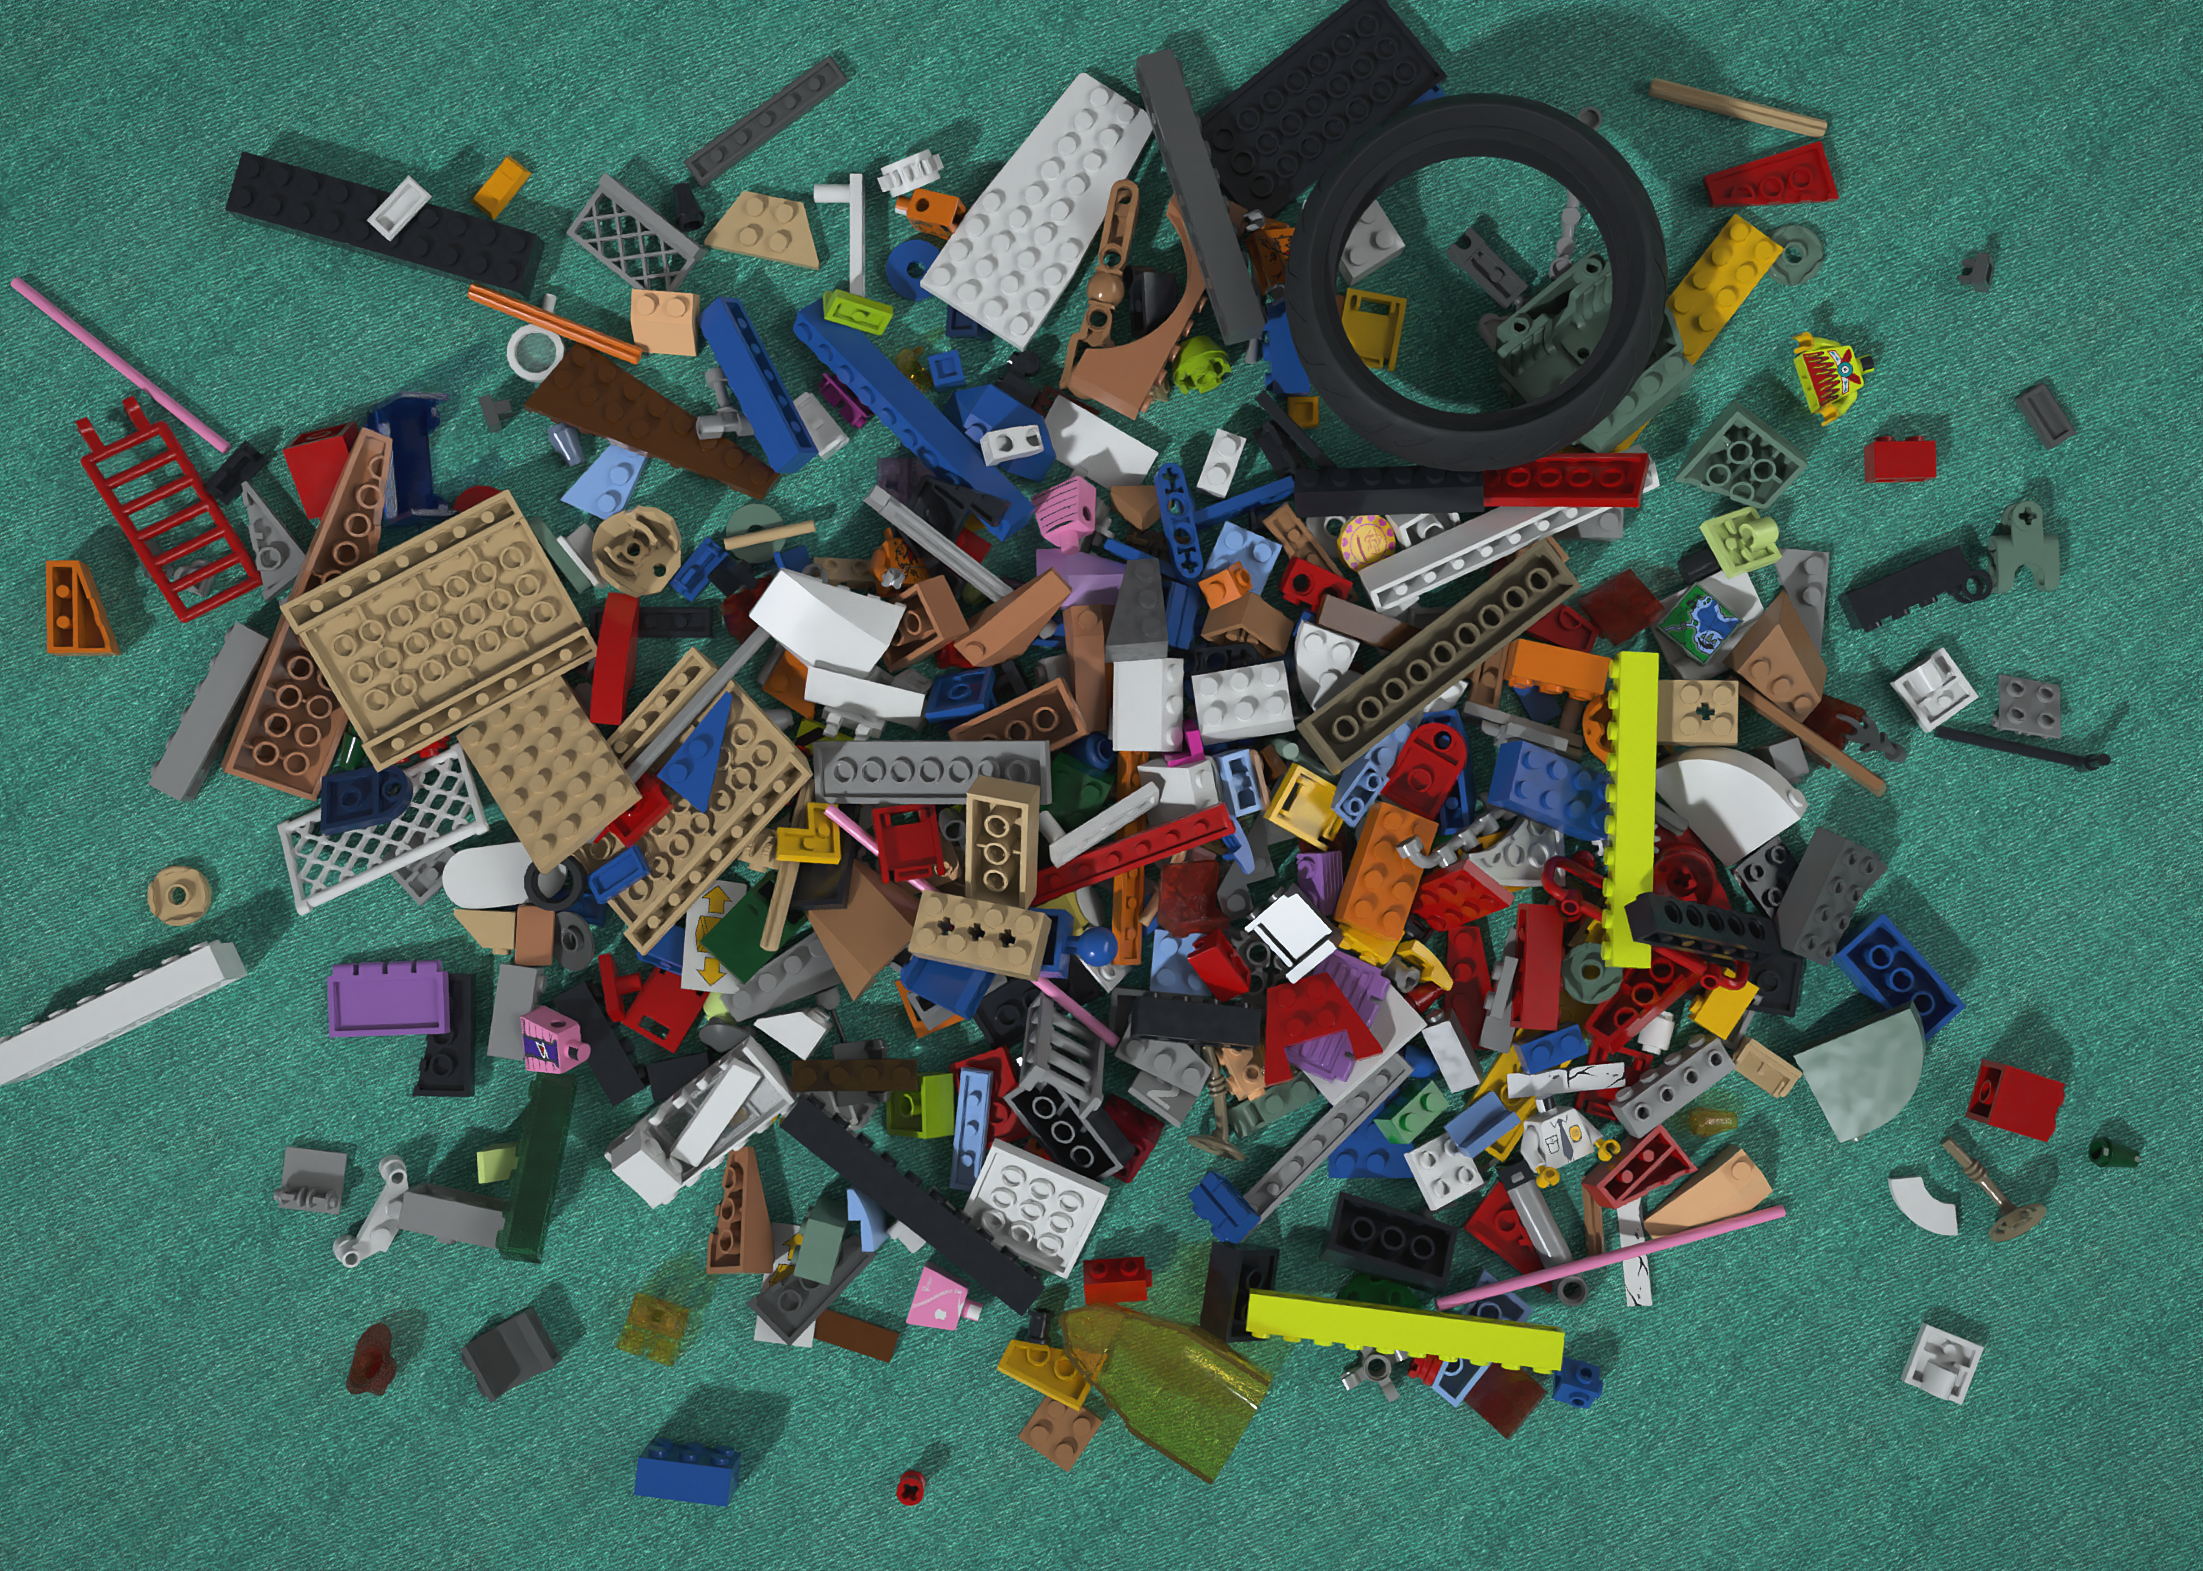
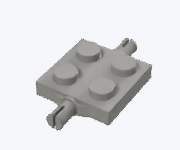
(1513, 732)

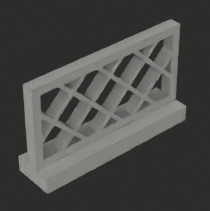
(646, 216)

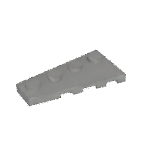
(787, 978)

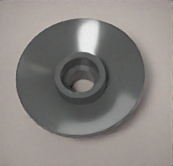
(572, 941)

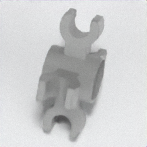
(1356, 1375)

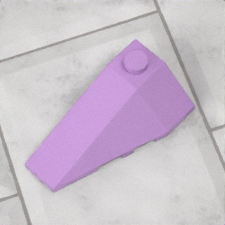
(1090, 576)

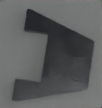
(947, 509)

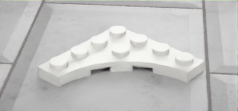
(1521, 855)

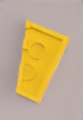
(1045, 1371)

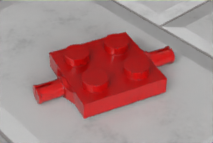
(643, 814)

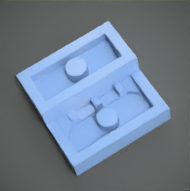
(872, 1216)

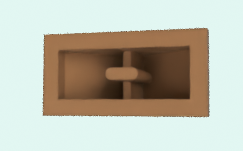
(1137, 505)

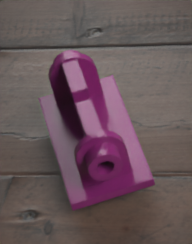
(835, 391)

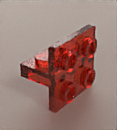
(737, 607)
(1827, 725)

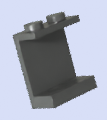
(510, 1354)

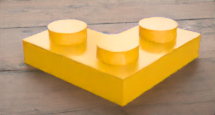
(814, 844)

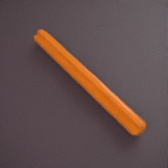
(554, 323)

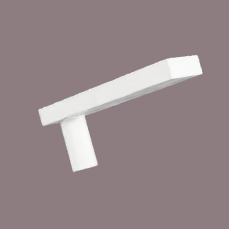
(855, 195)
(1068, 846)

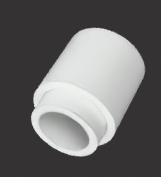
(1657, 1033)

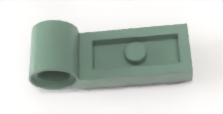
(1278, 1101)

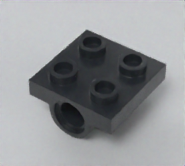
(1766, 875)

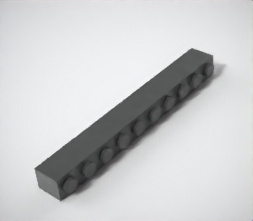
(1199, 197)

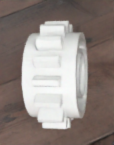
(910, 173)

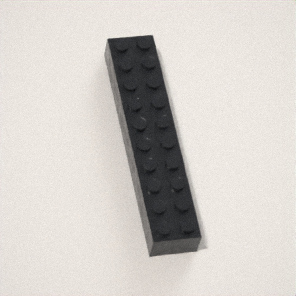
(337, 215)

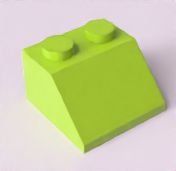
(923, 1111)

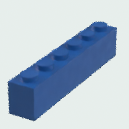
(757, 385)

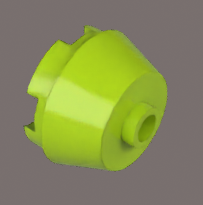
(1199, 365)

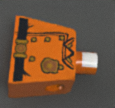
(932, 212)

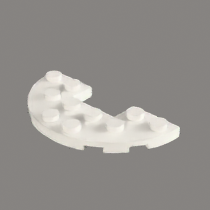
(1324, 670)

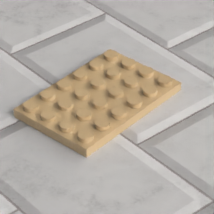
(549, 771)

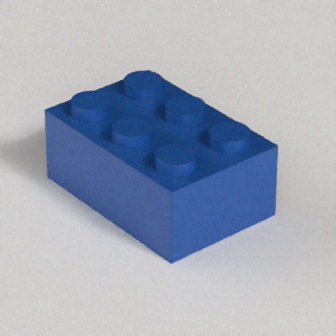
(688, 1472)

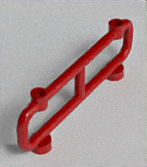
(1582, 865)

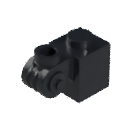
(1021, 366)

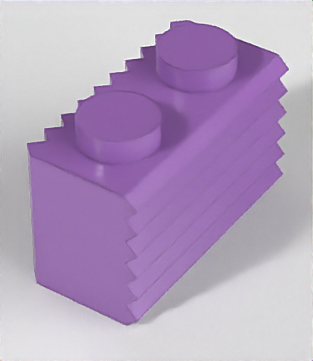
(1321, 878)

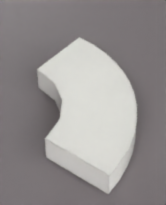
(1920, 1206)

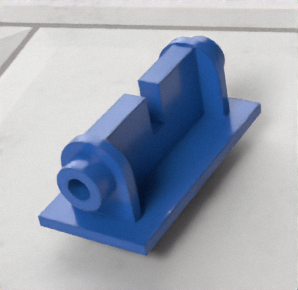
(693, 574)

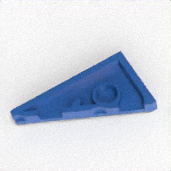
(694, 764)

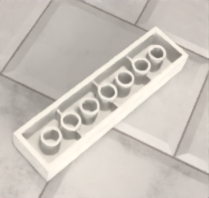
(118, 1010)

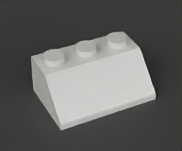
(1148, 705)

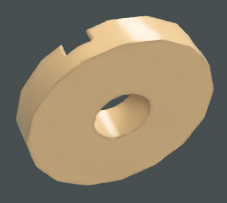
(197, 895)

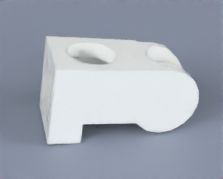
(1011, 444)

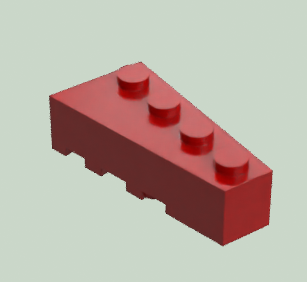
(1639, 1001)

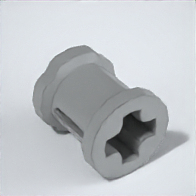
(1401, 974)

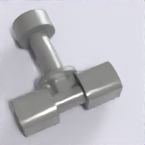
(726, 417)

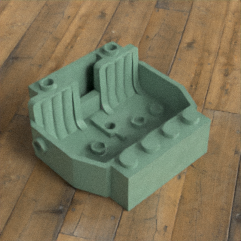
(1541, 350)

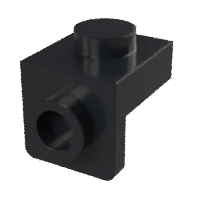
(731, 575)

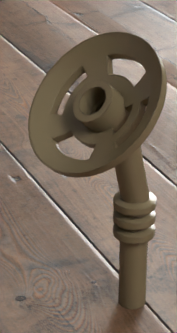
(1217, 1142)
(2011, 1214)

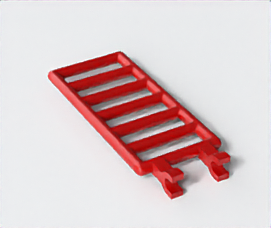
(137, 538)

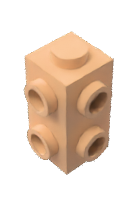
(1242, 1073)

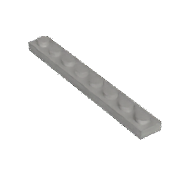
(1325, 1137)

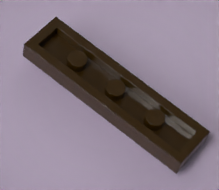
(854, 1074)

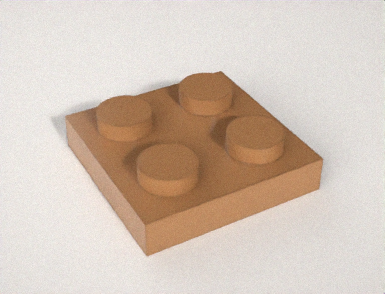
(1060, 1431)

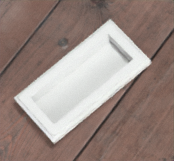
(399, 208)

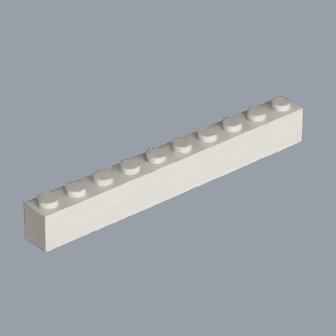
(1472, 547)

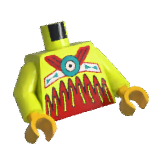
(1829, 374)

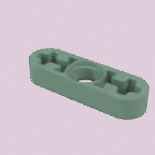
(558, 554)

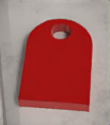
(1425, 772)

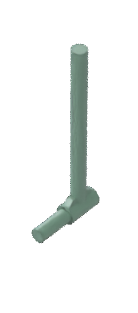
(1291, 752)

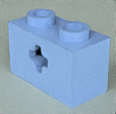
(1238, 781)

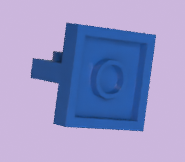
(961, 697)

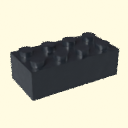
(1085, 1146)
(1388, 1243)

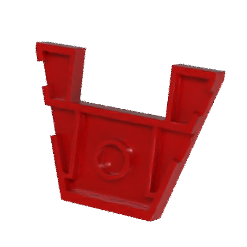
(1308, 1012)

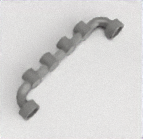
(1571, 215)
(1463, 839)

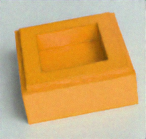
(1304, 411)

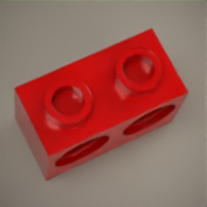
(1316, 581)

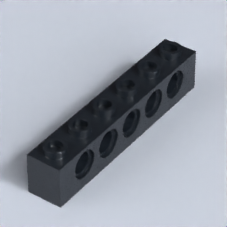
(1702, 929)

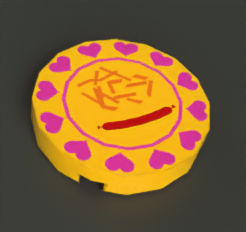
(1365, 541)

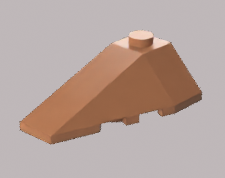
(1090, 676)

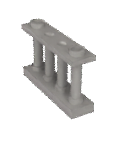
(1038, 1053)

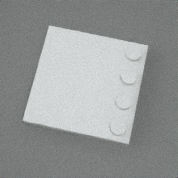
(1035, 1207)

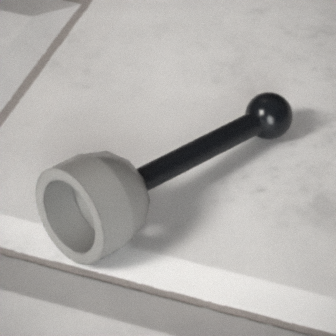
(829, 1000)

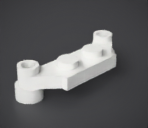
(382, 1220)

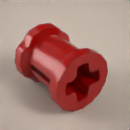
(909, 1497)

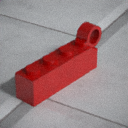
(1539, 965)

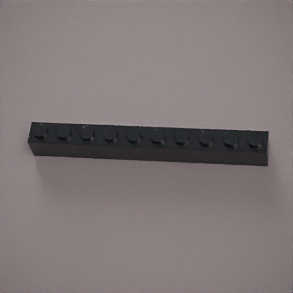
(912, 1203)

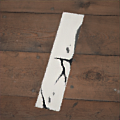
(1566, 1080)
(1635, 1269)

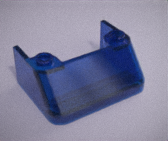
(409, 487)

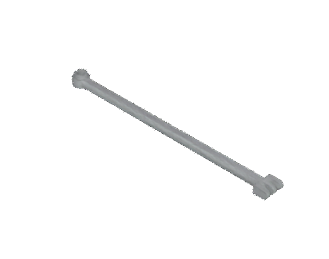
(705, 694)

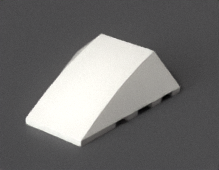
(827, 623)

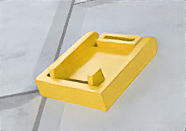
(1372, 334)
(1309, 810)

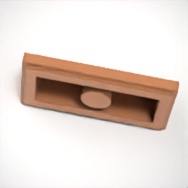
(534, 936)

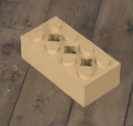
(1002, 841)
(987, 953)

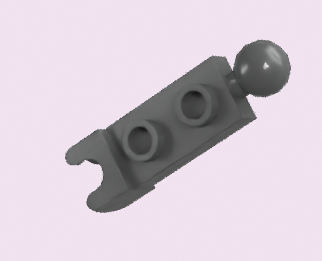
(1489, 271)

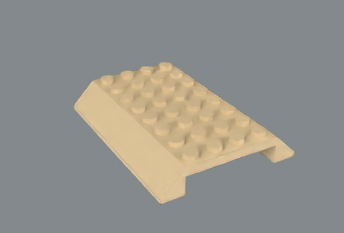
(441, 629)
(688, 848)

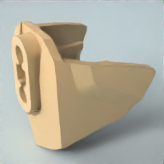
(644, 529)

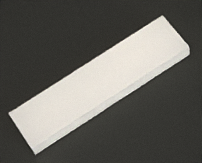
(715, 1112)

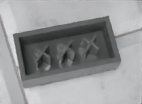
(1823, 895)

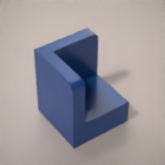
(947, 371)
(793, 559)

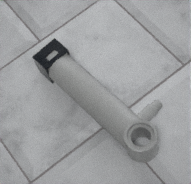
(1540, 1225)

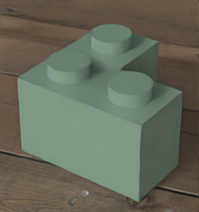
(823, 1236)

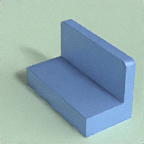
(1481, 1124)

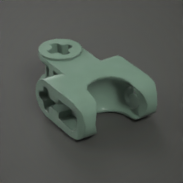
(2025, 545)

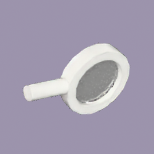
(534, 350)

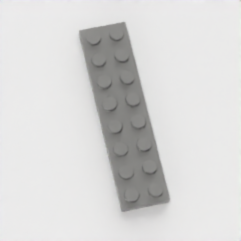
(924, 769)

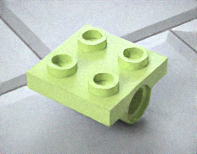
(1742, 541)

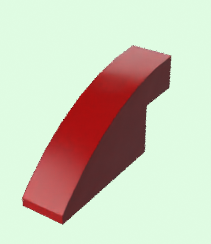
(615, 659)

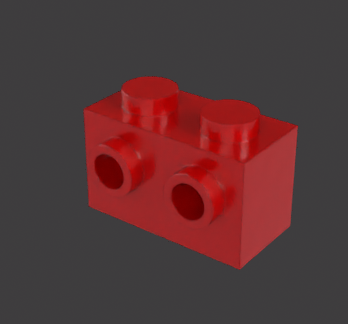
(1900, 460)

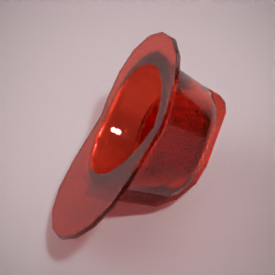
(372, 1363)

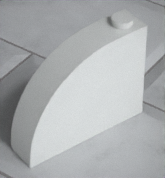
(1728, 798)

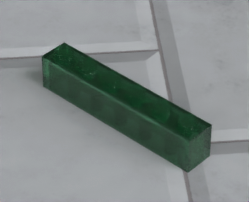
(538, 1167)

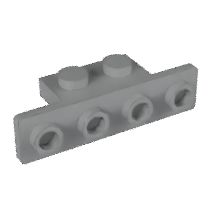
(1496, 1030)

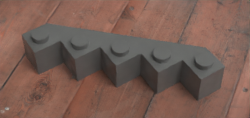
(1232, 891)

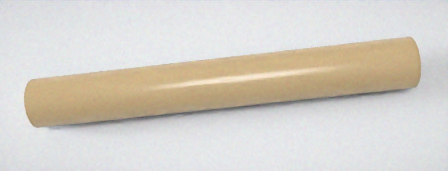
(769, 534)

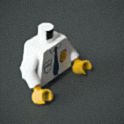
(1558, 1138)

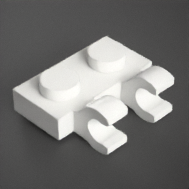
(863, 725)

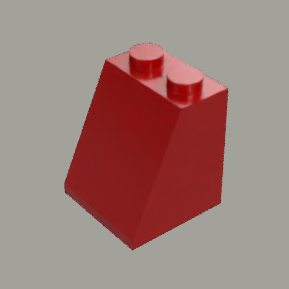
(317, 462)
(2015, 1100)

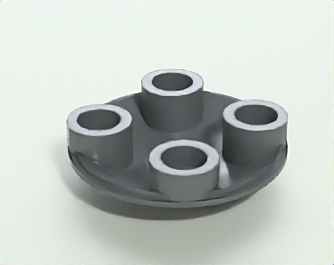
(722, 1036)

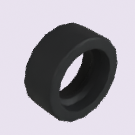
(543, 902)

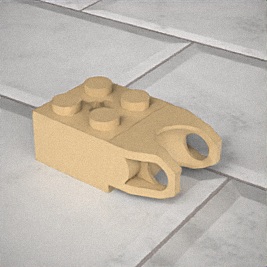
(1678, 718)

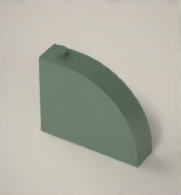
(1865, 1070)

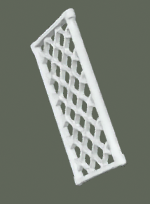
(404, 854)

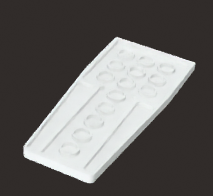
(1040, 213)

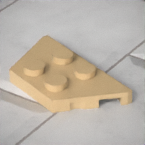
(766, 230)

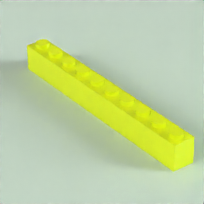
(1631, 801)
(1405, 1329)

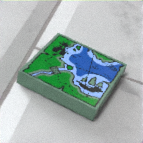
(1699, 624)

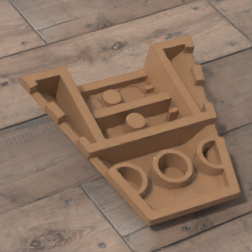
(867, 932)

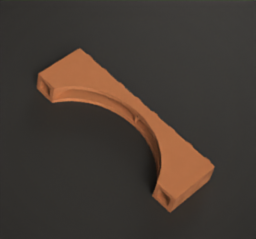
(1127, 373)

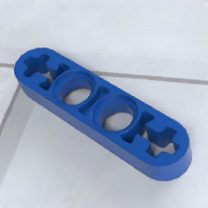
(1178, 522)

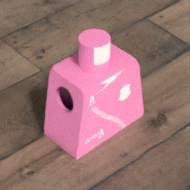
(941, 1300)

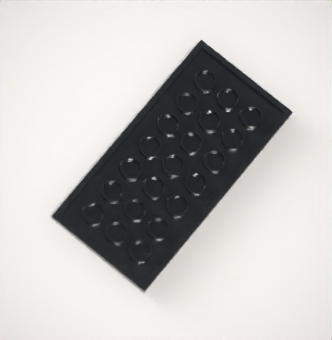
(1313, 102)

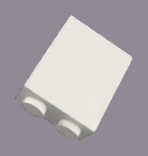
(1181, 787)

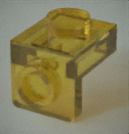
(912, 369)

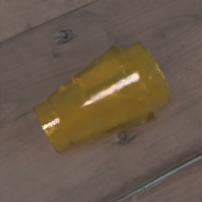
(1711, 1121)

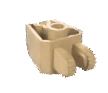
(761, 852)

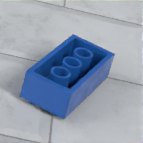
(1550, 790)
(1894, 972)

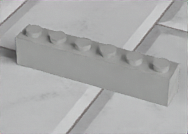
(211, 714)

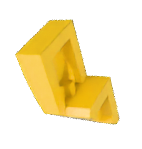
(1426, 961)

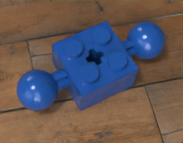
(1095, 946)

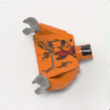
(1269, 252)
(895, 566)

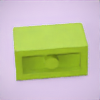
(856, 311)

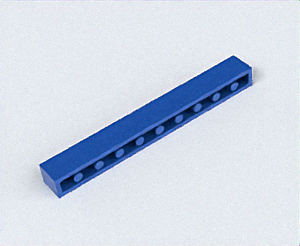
(908, 413)

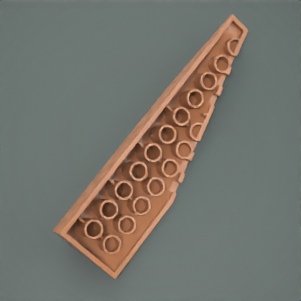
(291, 711)

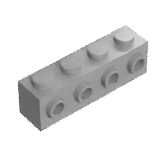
(1671, 1085)

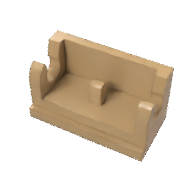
(1764, 1067)

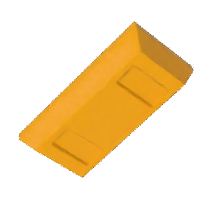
(501, 187)

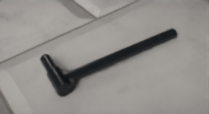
(2079, 763)

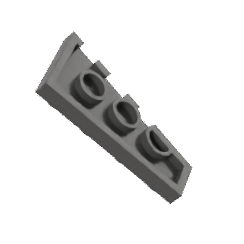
(797, 1302)

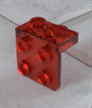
(1189, 898)

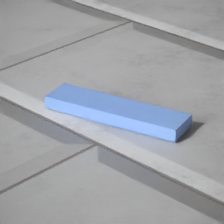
(971, 1127)

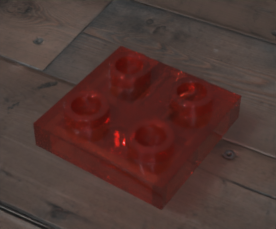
(1622, 607)
(1505, 1398)

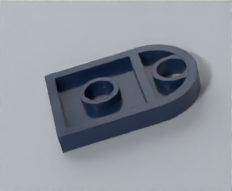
(363, 798)

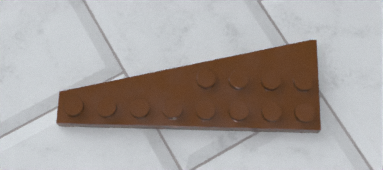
(616, 406)

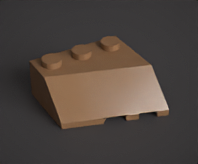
(1780, 660)

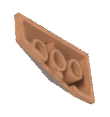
(1013, 622)
(743, 1231)

